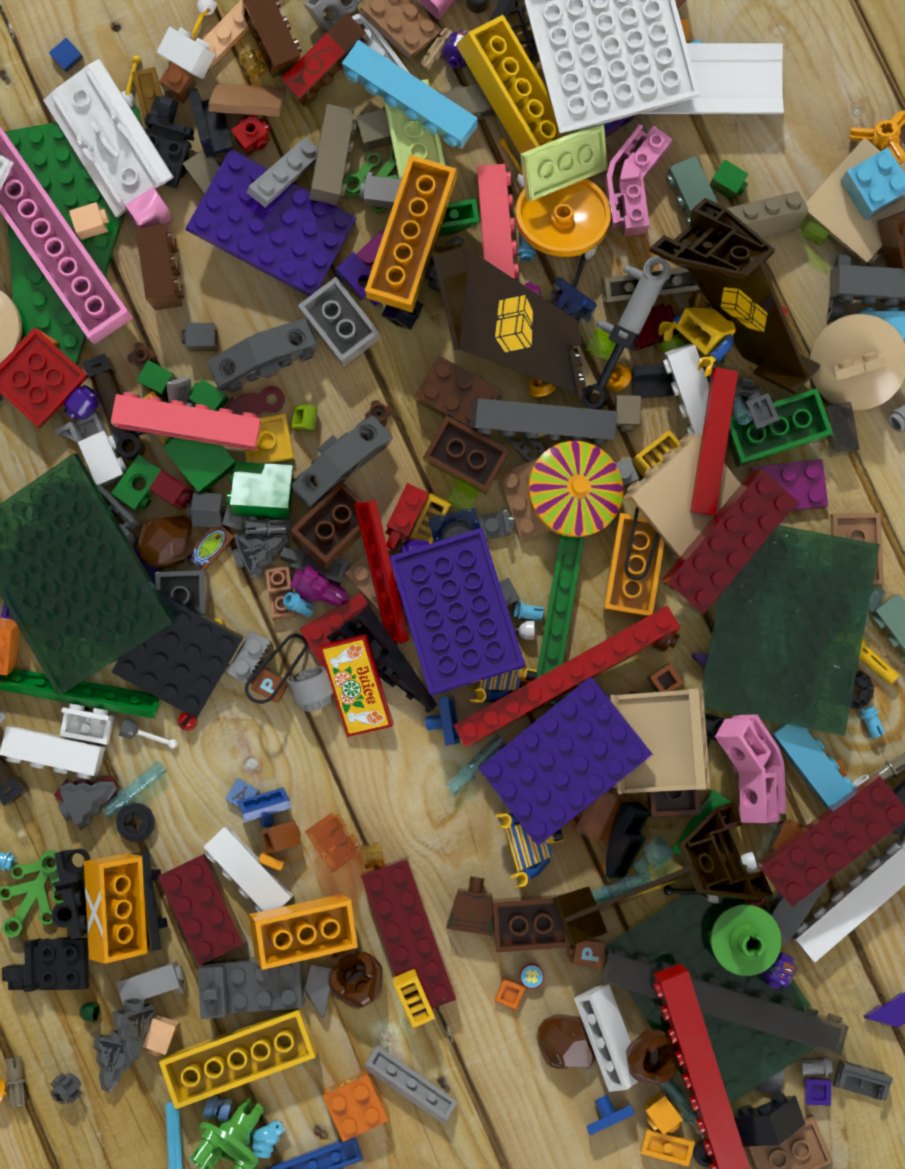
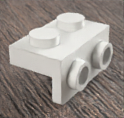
(86, 725)

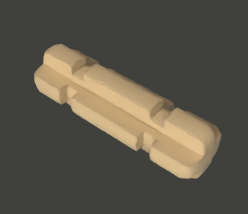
(435, 50)

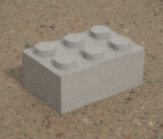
(339, 322)

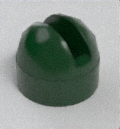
(90, 1012)

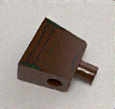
(472, 909)

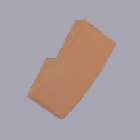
(278, 586)

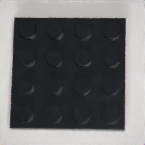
(182, 660)

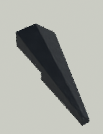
(388, 658)

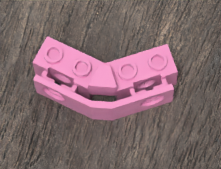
(631, 182)
(759, 768)

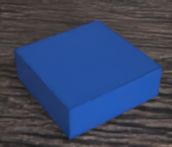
(66, 54)

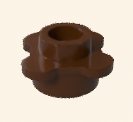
(134, 357)
(376, 407)

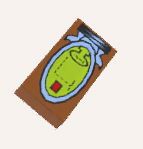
(210, 547)

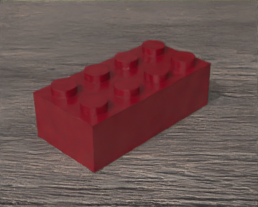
(202, 909)

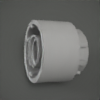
(311, 688)

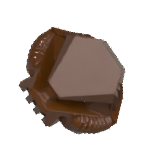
(165, 541)
(355, 978)
(565, 1042)
(652, 1057)

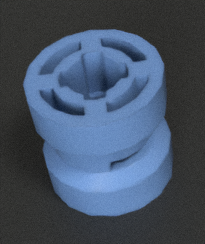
(212, 1108)

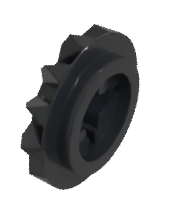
(865, 695)
(130, 832)

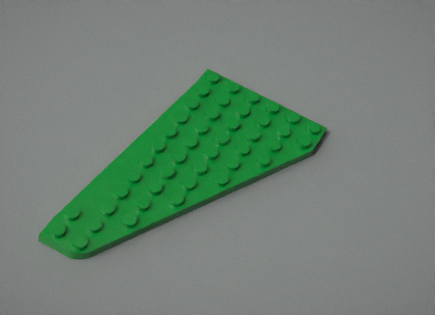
(69, 187)

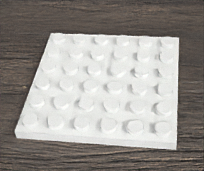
(610, 58)

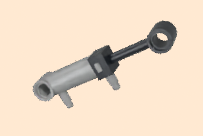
(628, 329)

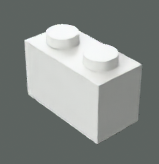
(185, 52)
(103, 459)

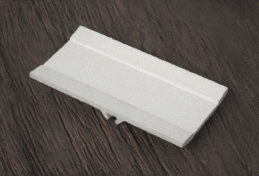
(734, 79)
(107, 136)

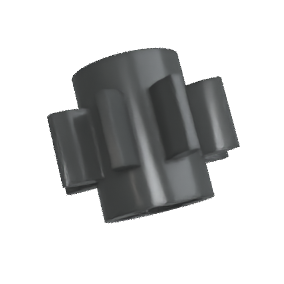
(746, 388)
(65, 1088)

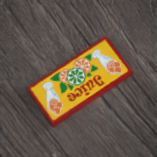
(356, 685)

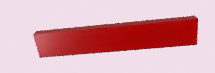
(714, 441)
(381, 570)

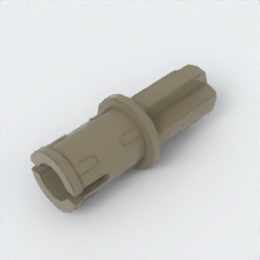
(891, 768)
(15, 1081)

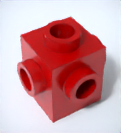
(251, 134)

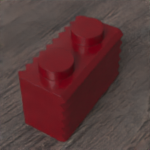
(650, 329)
(171, 490)

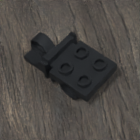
(168, 137)
(72, 892)
(50, 966)

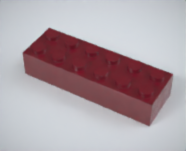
(729, 541)
(834, 839)
(408, 929)

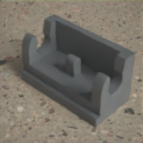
(862, 1080)

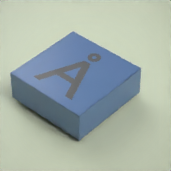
(240, 791)

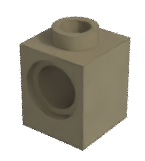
(628, 412)

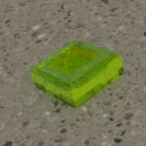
(815, 233)
(600, 344)
(462, 495)

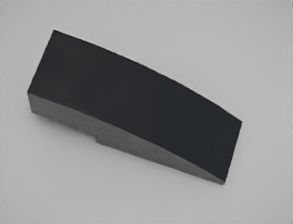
(625, 838)

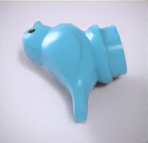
(265, 1138)

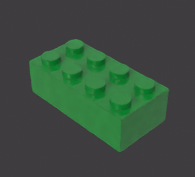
(800, 423)

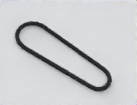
(630, 547)
(286, 675)

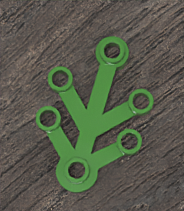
(360, 176)
(35, 890)

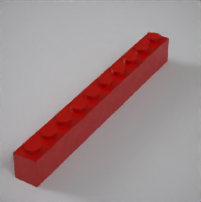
(567, 677)
(700, 1068)

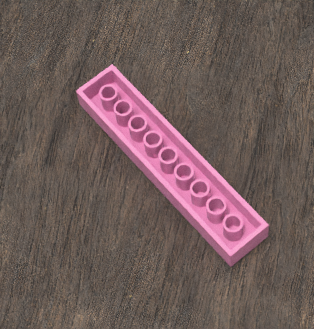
(58, 250)

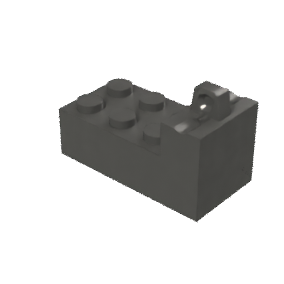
(244, 987)

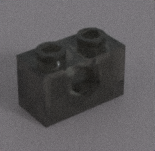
(844, 436)

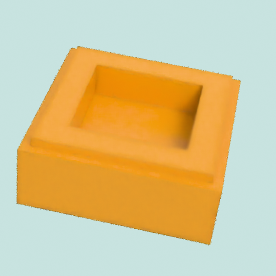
(272, 861)

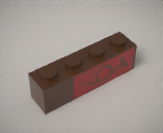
(323, 60)

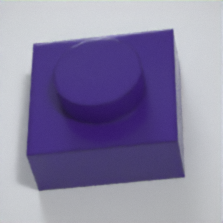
(817, 1091)

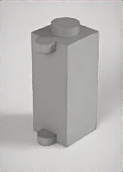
(379, 191)
(152, 982)

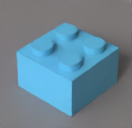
(875, 183)

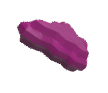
(316, 587)

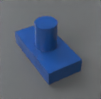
(445, 720)
(263, 806)
(608, 1115)

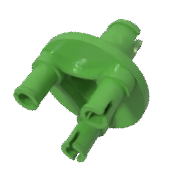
(733, 931)
(228, 1140)

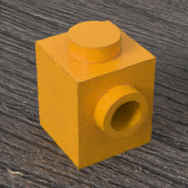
(662, 1114)

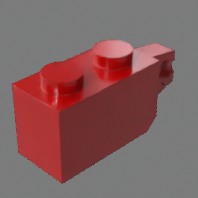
(405, 515)

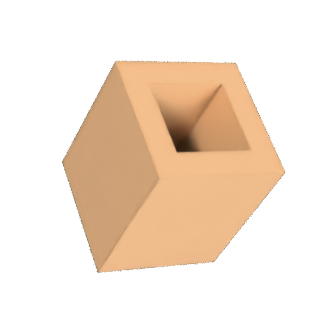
(89, 220)
(160, 1035)

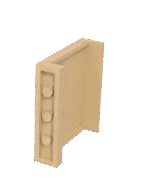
(836, 212)
(668, 491)
(675, 733)

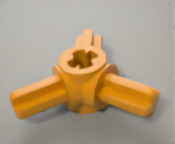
(884, 135)

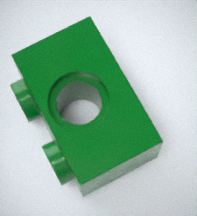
(126, 488)

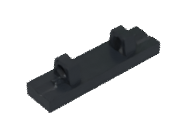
(153, 923)

